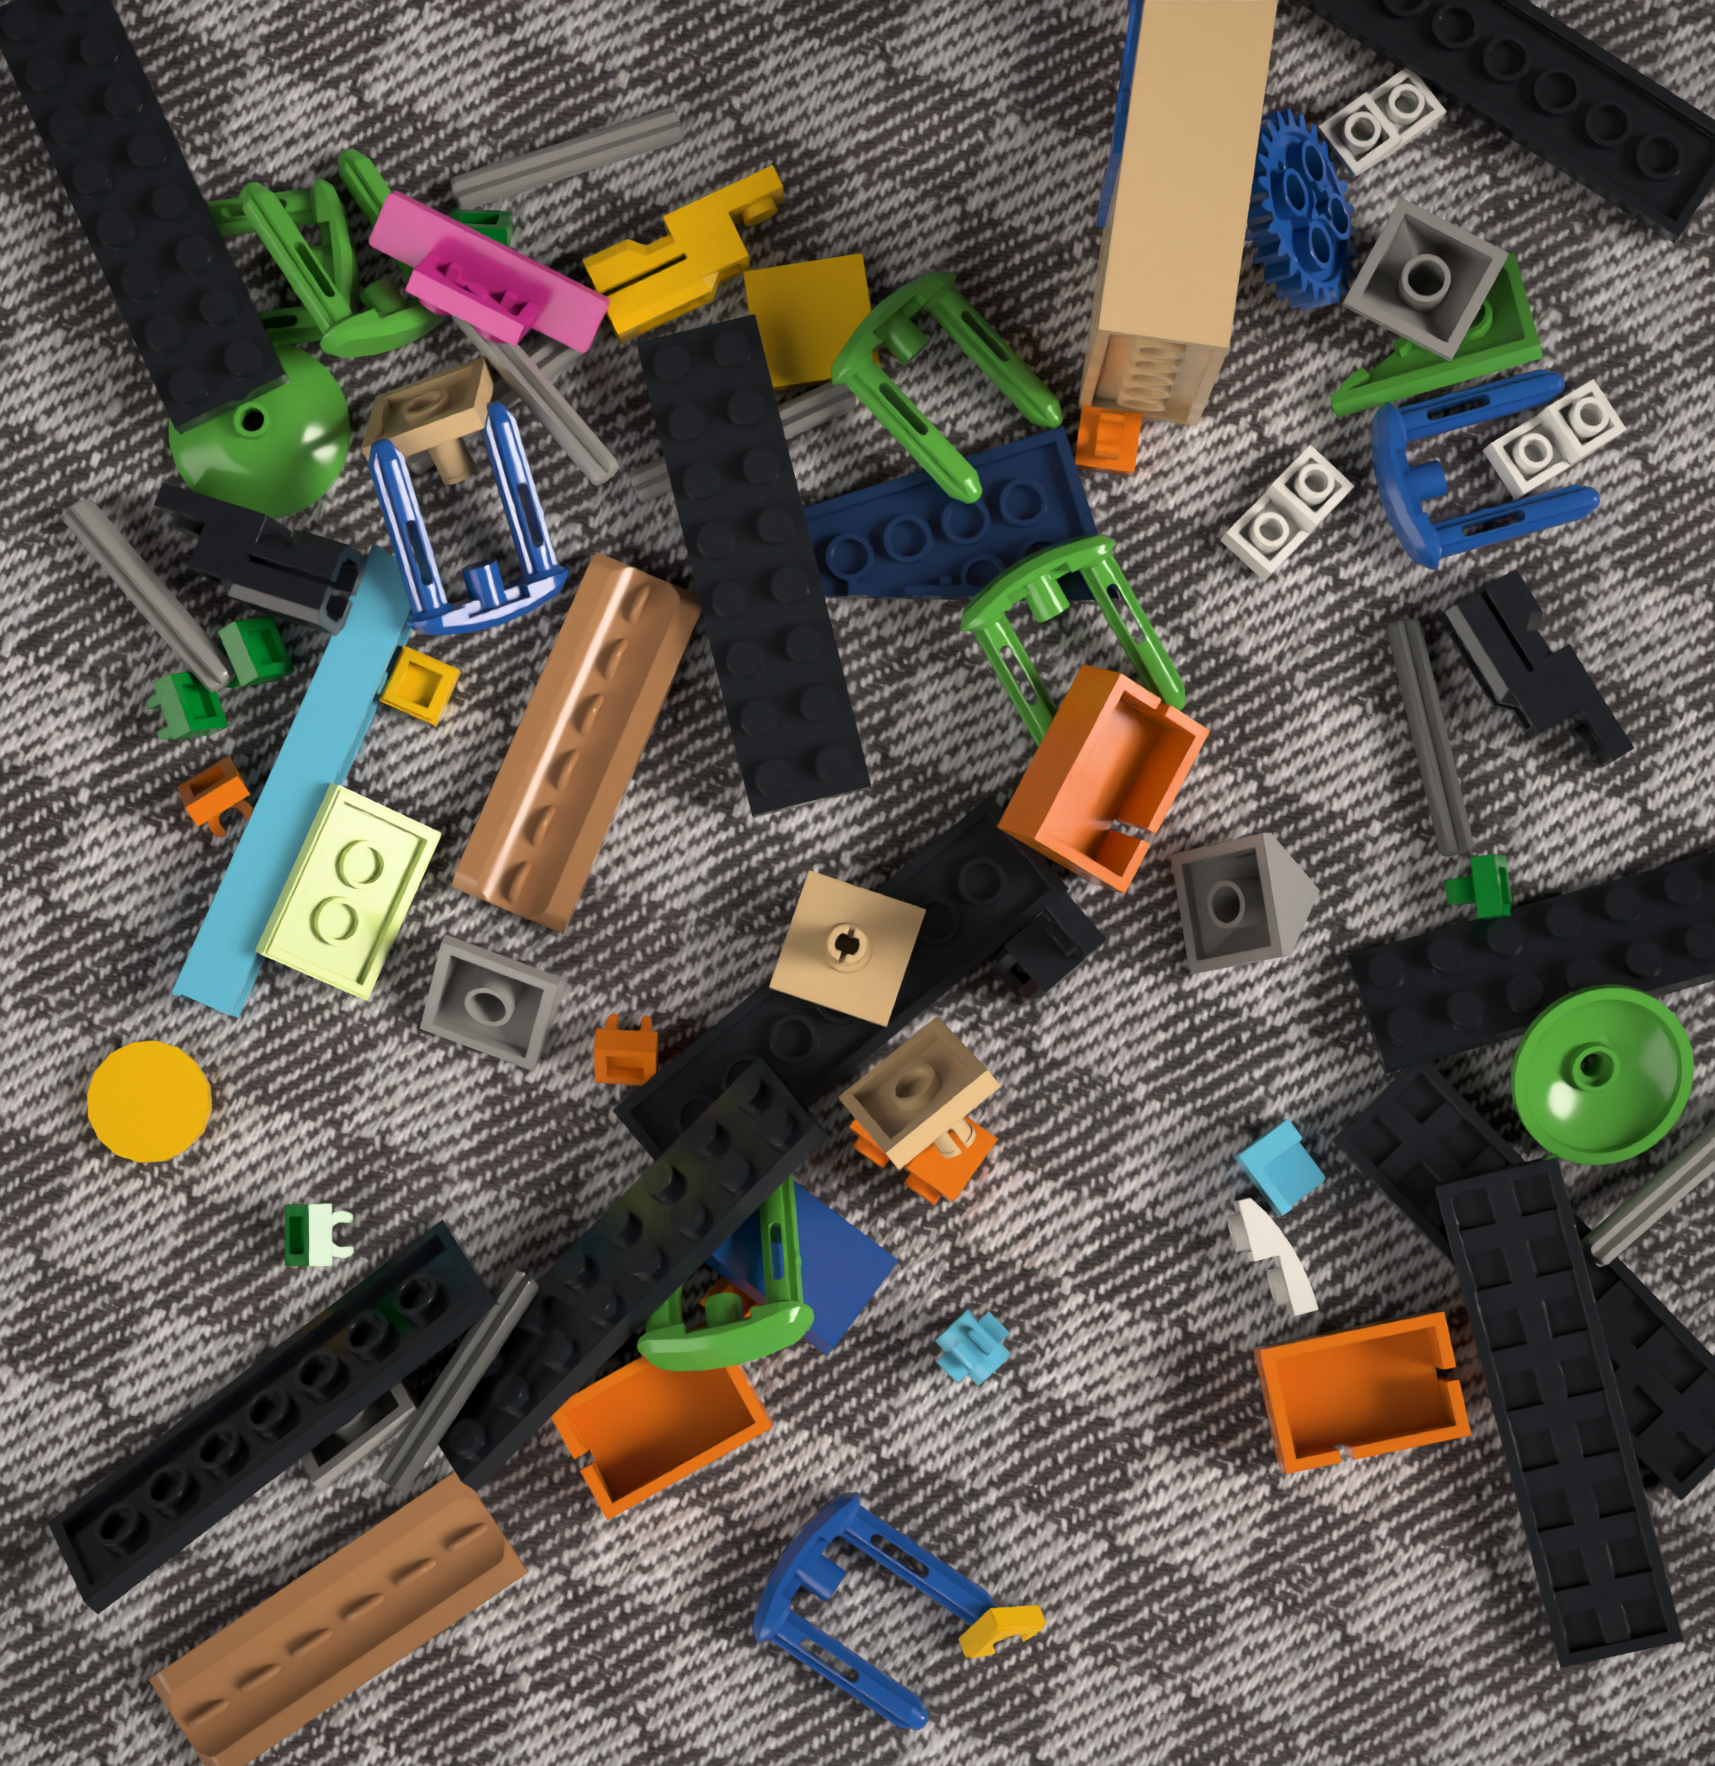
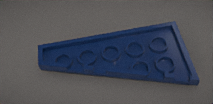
(925, 545)

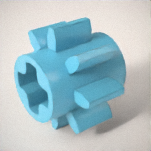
(973, 1347)

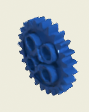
(1300, 214)

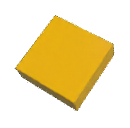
(419, 686)

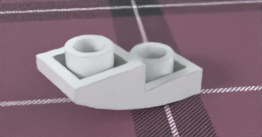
(1381, 121)
(1554, 439)
(1287, 513)
(1261, 1238)

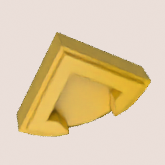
(999, 1625)

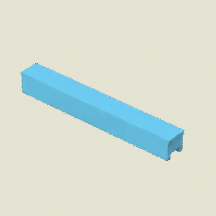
(313, 756)

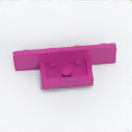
(484, 280)

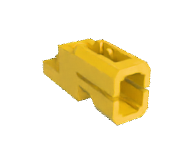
(686, 266)

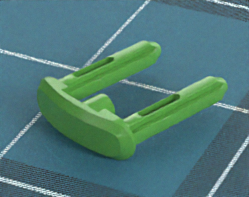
(336, 254)
(389, 318)
(892, 325)
(1036, 582)
(729, 1336)

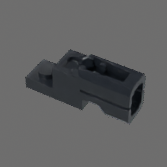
(261, 565)
(1520, 673)
(1048, 950)

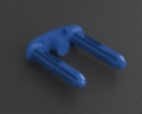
(1404, 487)
(488, 600)
(806, 1566)

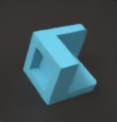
(1280, 1167)

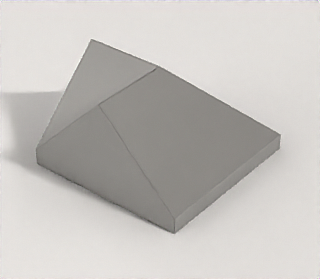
(1425, 279)
(1240, 902)

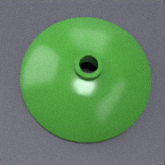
(283, 462)
(1627, 1094)

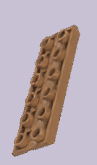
(578, 743)
(339, 1625)

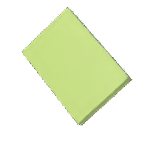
(348, 891)

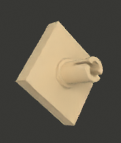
(435, 417)
(847, 948)
(921, 1095)

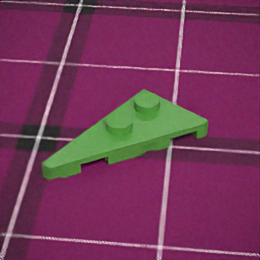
(1496, 340)

